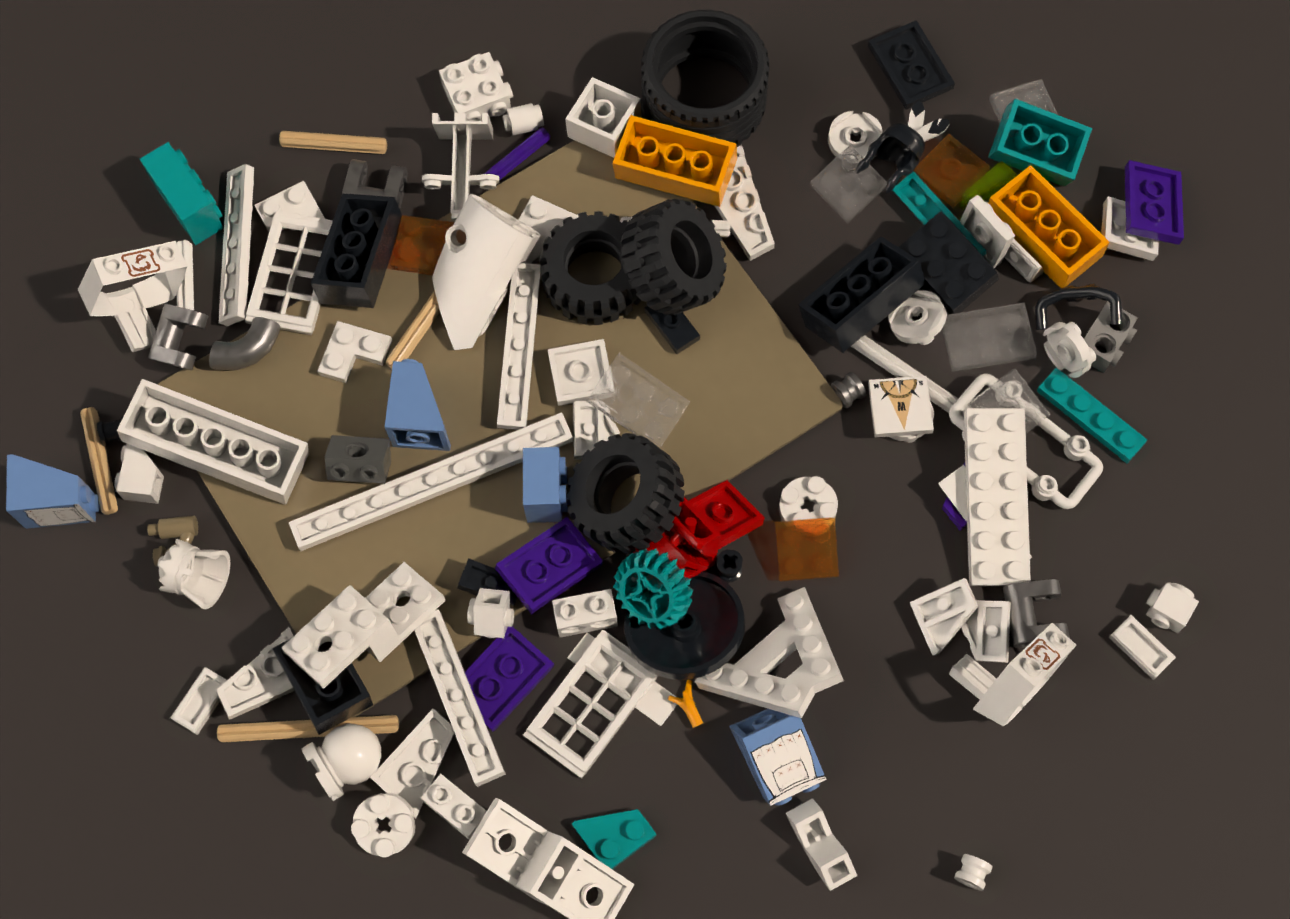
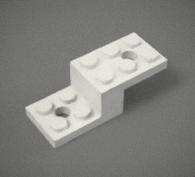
(363, 624)
(546, 865)

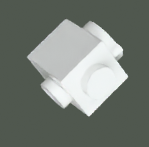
(1171, 606)
(490, 613)

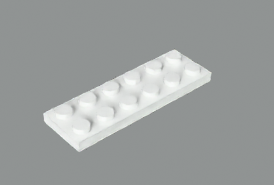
(996, 496)

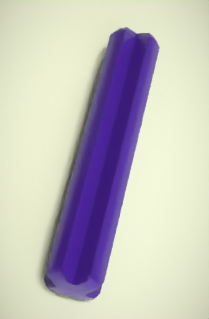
(520, 153)

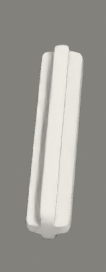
(185, 294)

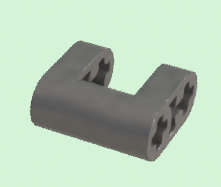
(357, 176)
(169, 335)
(1022, 613)

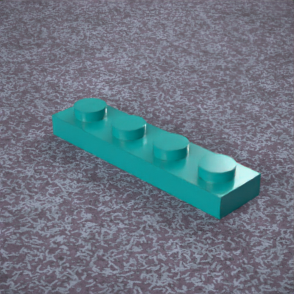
(926, 205)
(1091, 415)

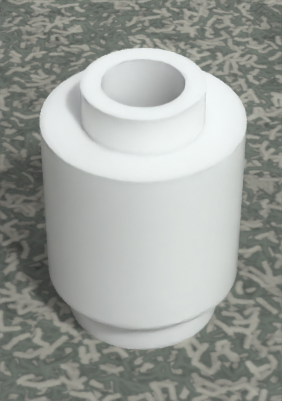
(523, 119)

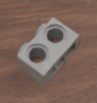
(1103, 335)

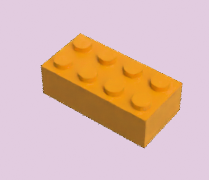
(675, 160)
(1048, 226)

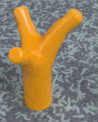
(688, 705)

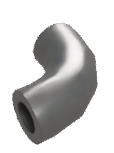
(246, 350)

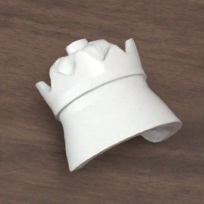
(194, 573)

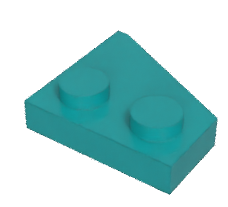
(615, 835)

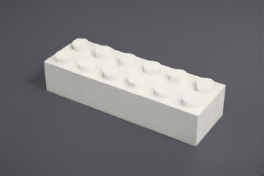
(213, 441)

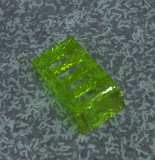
(988, 184)

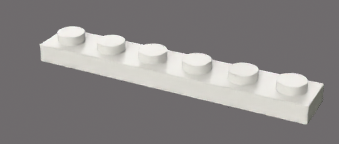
(236, 245)
(519, 347)
(459, 700)

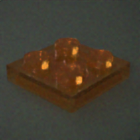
(951, 170)
(419, 244)
(806, 548)

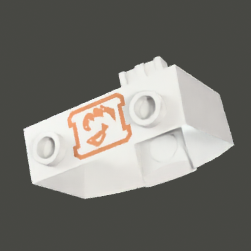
(131, 303)
(1021, 679)

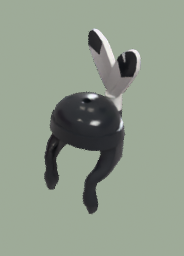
(904, 144)

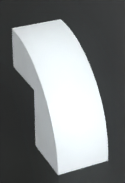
(820, 844)

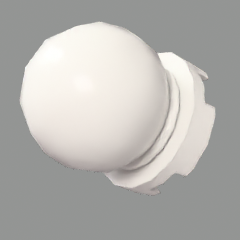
(346, 757)

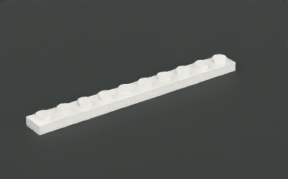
(427, 482)

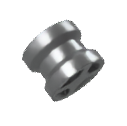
(849, 389)

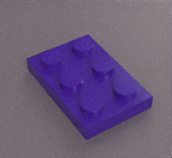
(1154, 202)
(549, 565)
(506, 676)

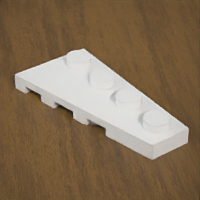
(744, 212)

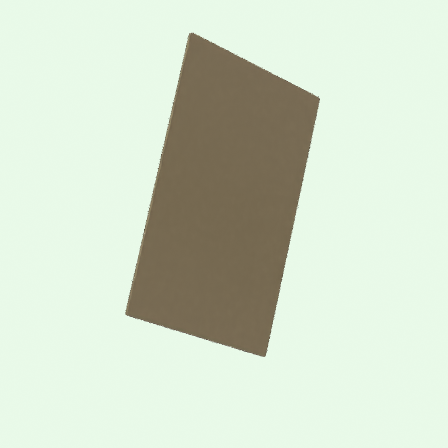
(743, 380)

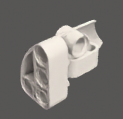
(474, 275)

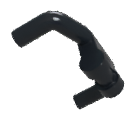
(1071, 294)

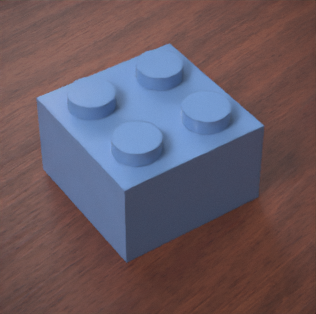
(542, 484)

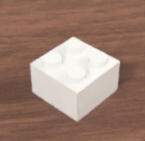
(601, 116)

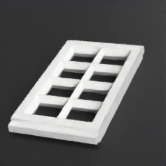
(287, 322)
(558, 749)

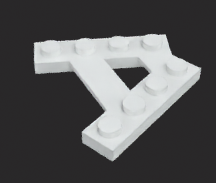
(750, 676)

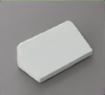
(1023, 262)

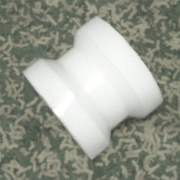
(973, 872)

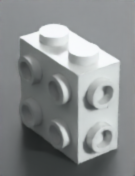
(476, 87)

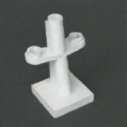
(462, 133)

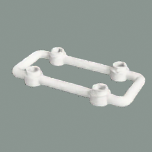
(1075, 448)

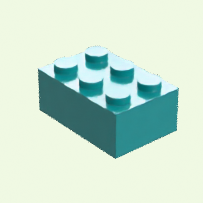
(1040, 140)
(183, 192)

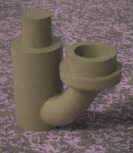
(176, 527)

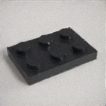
(911, 64)

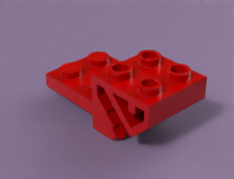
(706, 526)

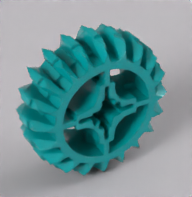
(649, 594)

